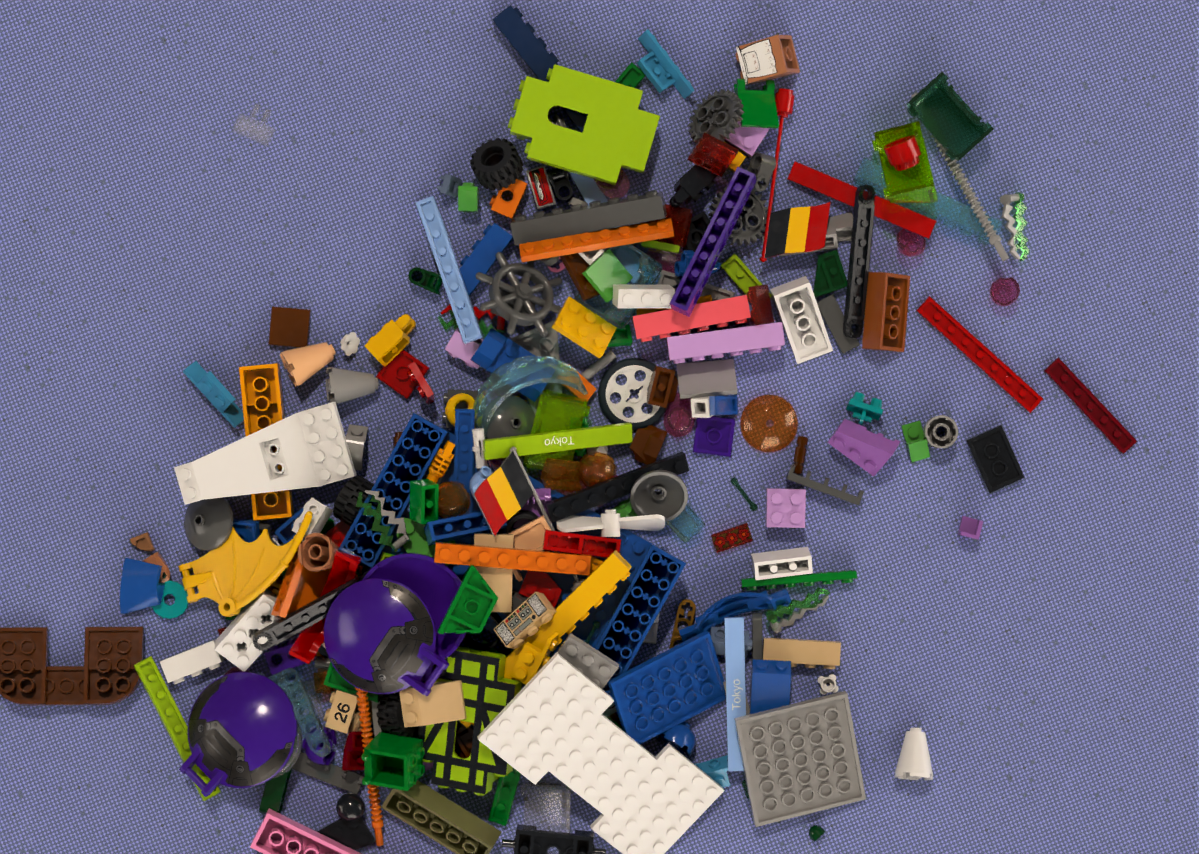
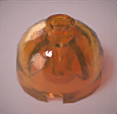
(597, 468)
(453, 499)

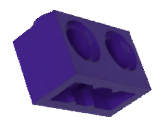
(287, 660)

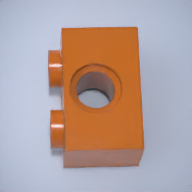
(508, 208)

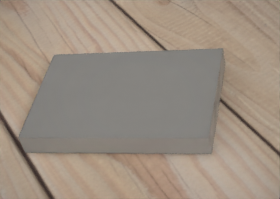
(706, 378)

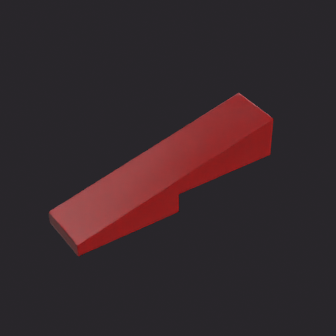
(580, 543)

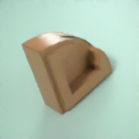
(143, 542)

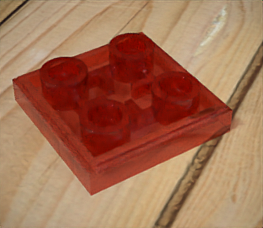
(712, 154)
(761, 304)

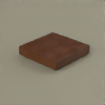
(289, 327)

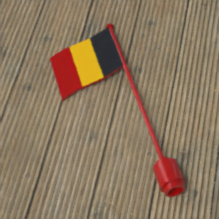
(797, 227)

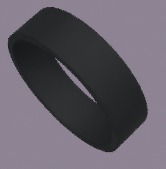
(482, 646)

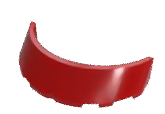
(310, 639)

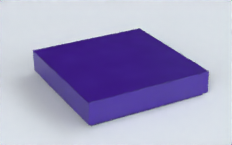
(714, 436)

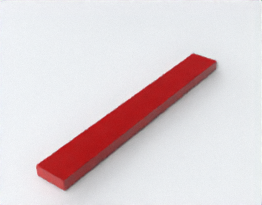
(846, 193)
(979, 354)

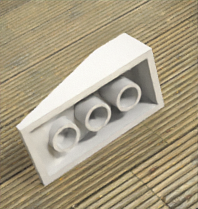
(801, 319)

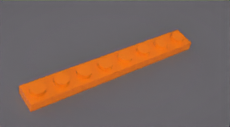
(596, 240)
(512, 558)

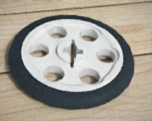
(608, 385)

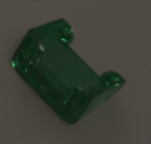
(948, 117)

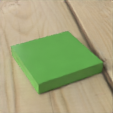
(605, 272)

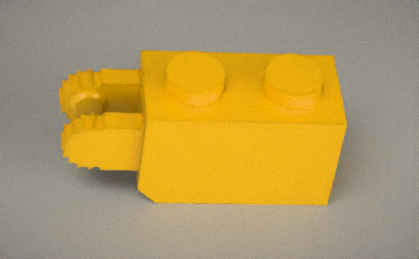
(391, 339)

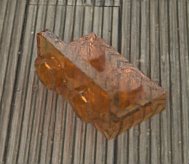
(561, 474)

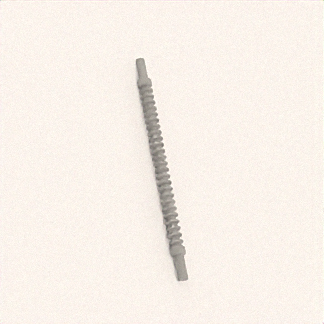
(994, 239)

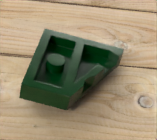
(829, 274)

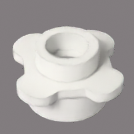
(829, 679)

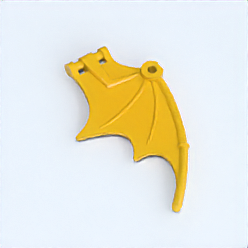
(239, 569)

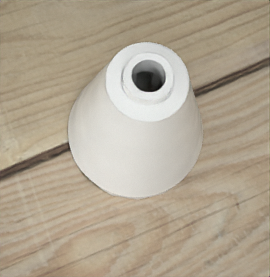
(914, 757)

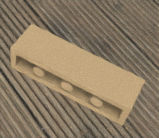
(803, 652)

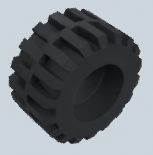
(496, 164)
(346, 501)
(391, 716)

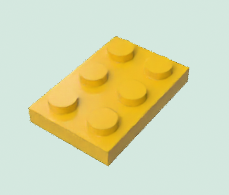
(584, 327)

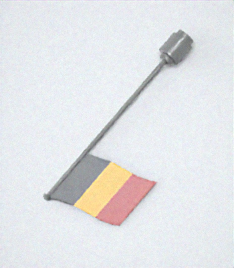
(506, 493)

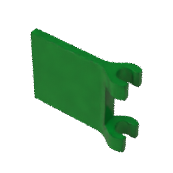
(758, 105)

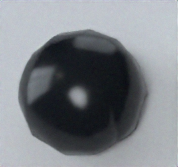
(350, 807)

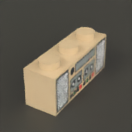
(525, 620)

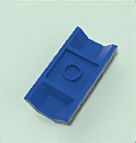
(498, 350)

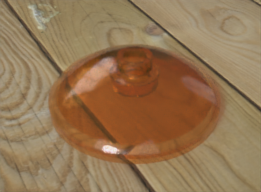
(758, 413)

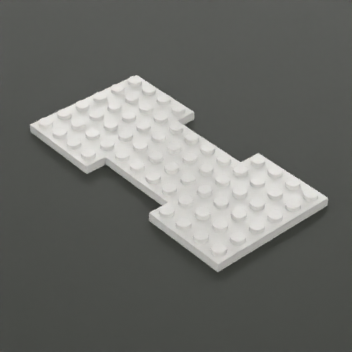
(562, 730)

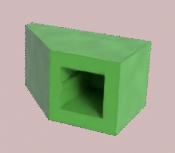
(468, 197)

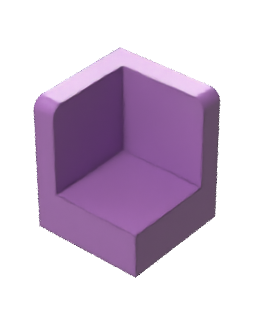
(970, 527)

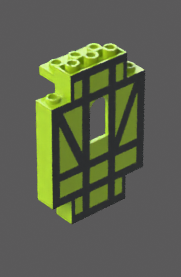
(485, 696)

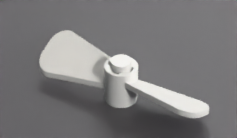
(611, 523)

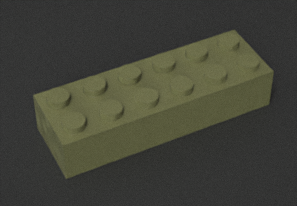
(442, 820)

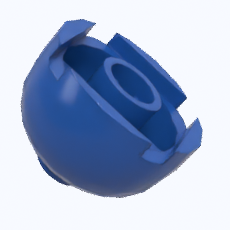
(679, 737)

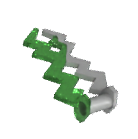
(1016, 232)
(378, 513)
(803, 605)

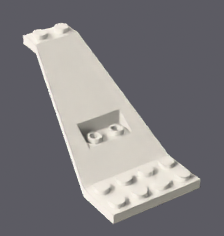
(308, 448)

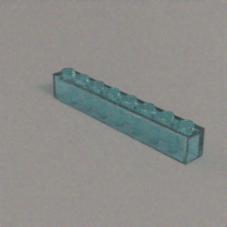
(945, 209)

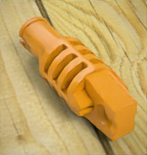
(441, 462)

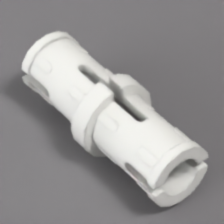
(478, 436)

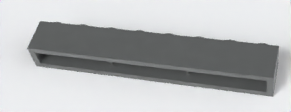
(588, 218)

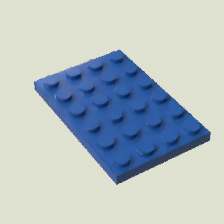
(668, 688)

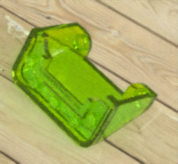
(908, 185)
(556, 413)

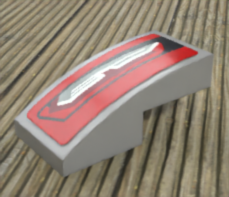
(541, 187)

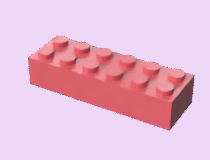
(703, 315)

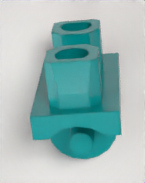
(864, 411)

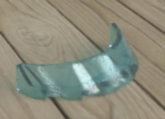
(518, 375)

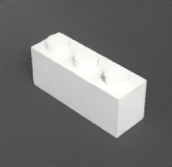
(642, 296)
(781, 563)
(191, 662)

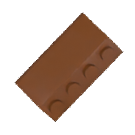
(886, 312)

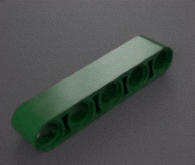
(275, 793)

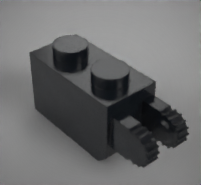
(691, 185)

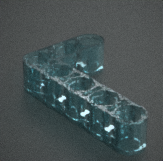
(300, 705)

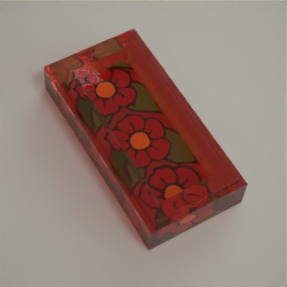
(731, 537)

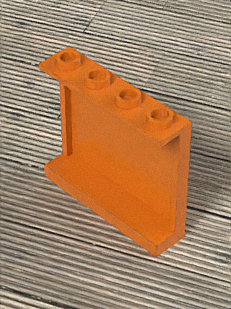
(299, 587)

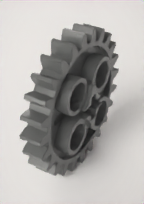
(716, 116)
(756, 213)

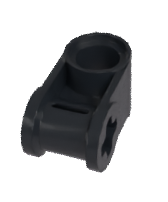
(560, 181)

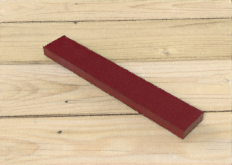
(1090, 405)

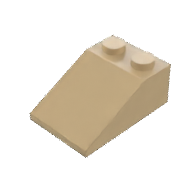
(440, 706)

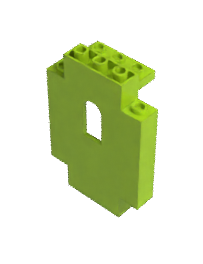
(613, 133)

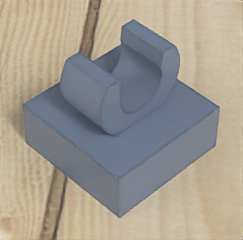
(449, 185)

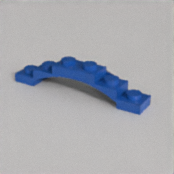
(732, 606)

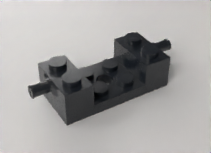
(534, 841)

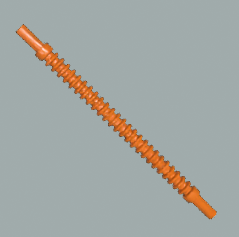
(377, 822)

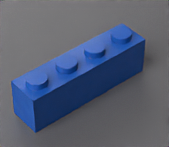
(484, 255)
(457, 528)

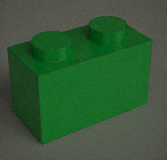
(424, 501)

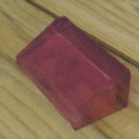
(665, 258)

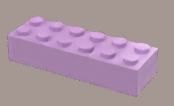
(725, 341)

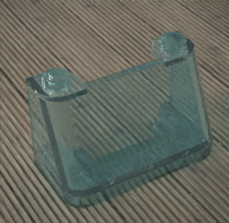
(644, 272)

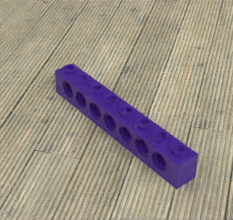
(713, 242)

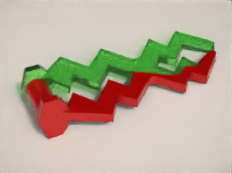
(479, 313)

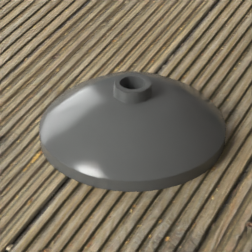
(503, 419)
(667, 502)
(215, 523)

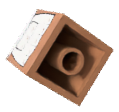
(767, 59)

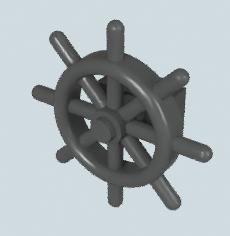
(516, 301)

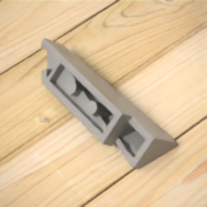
(838, 229)

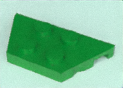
(469, 606)

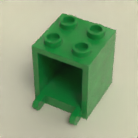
(393, 761)

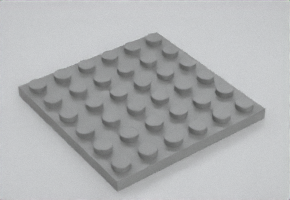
(800, 758)

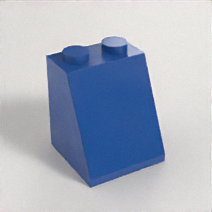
(769, 685)

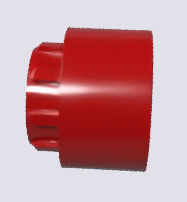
(903, 153)

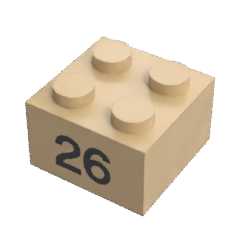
(341, 711)

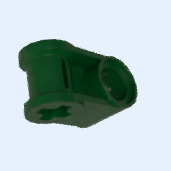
(427, 280)

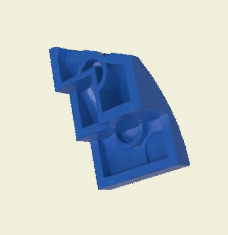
(140, 586)

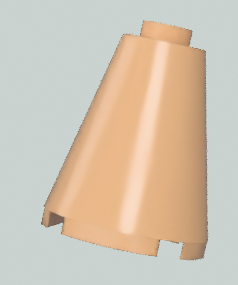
(306, 361)

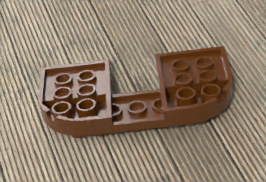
(103, 680)

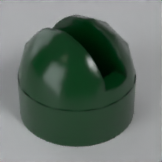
(816, 832)

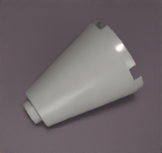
(348, 384)

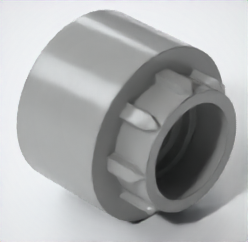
(950, 427)

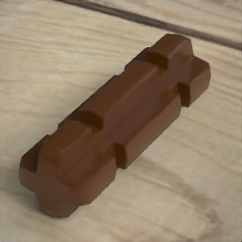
(800, 452)

